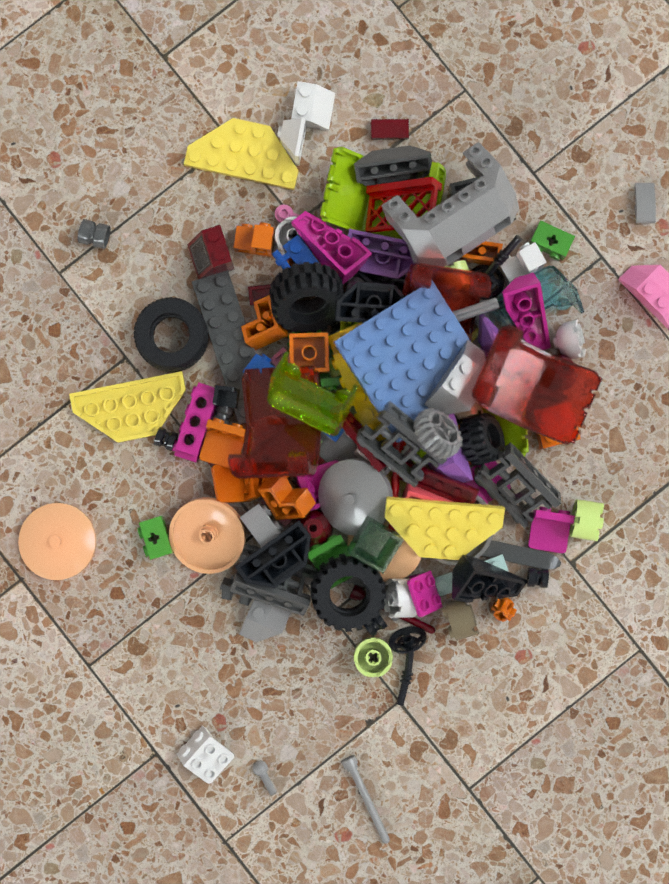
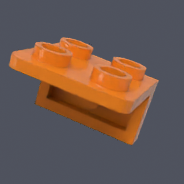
(221, 442)
(232, 489)

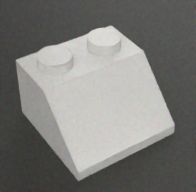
(314, 105)

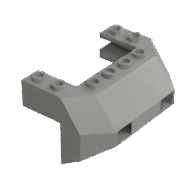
(460, 220)

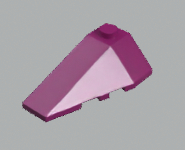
(332, 246)
(526, 308)

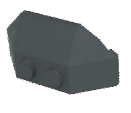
(393, 165)

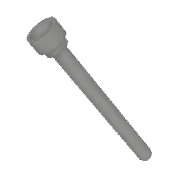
(350, 764)

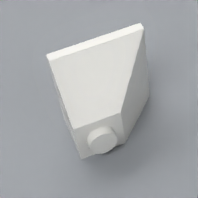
(292, 137)

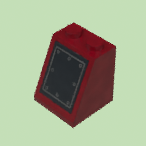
(210, 252)

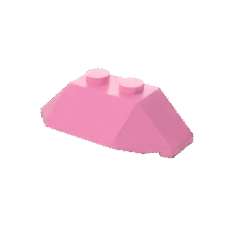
(651, 288)

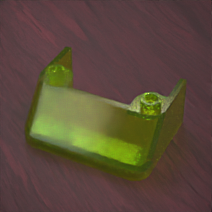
(307, 400)

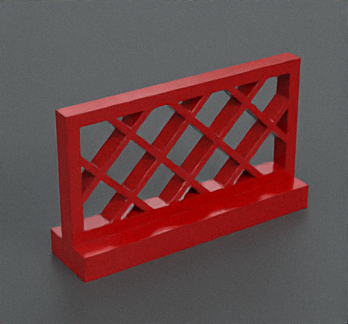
(404, 189)

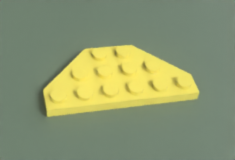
(244, 152)
(130, 408)
(443, 527)

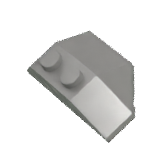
(456, 385)
(265, 620)

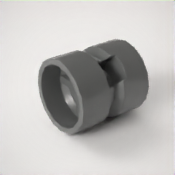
(90, 233)

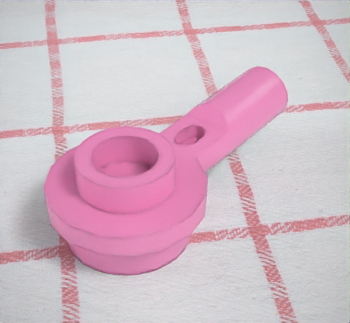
(283, 212)

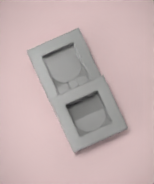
(645, 203)

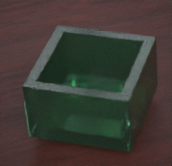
(375, 544)

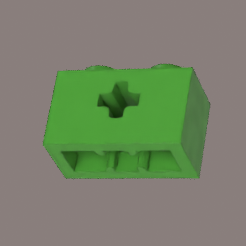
(561, 240)
(158, 527)

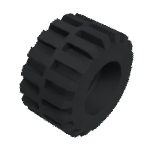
(481, 438)

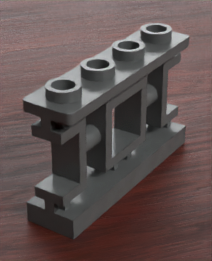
(388, 454)
(528, 475)
(276, 596)

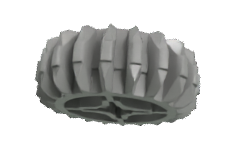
(437, 433)

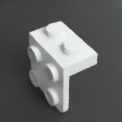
(204, 755)

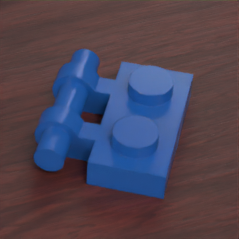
(297, 251)

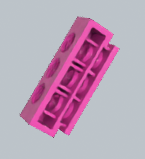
(193, 451)

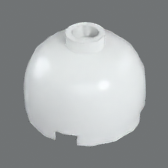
(570, 340)

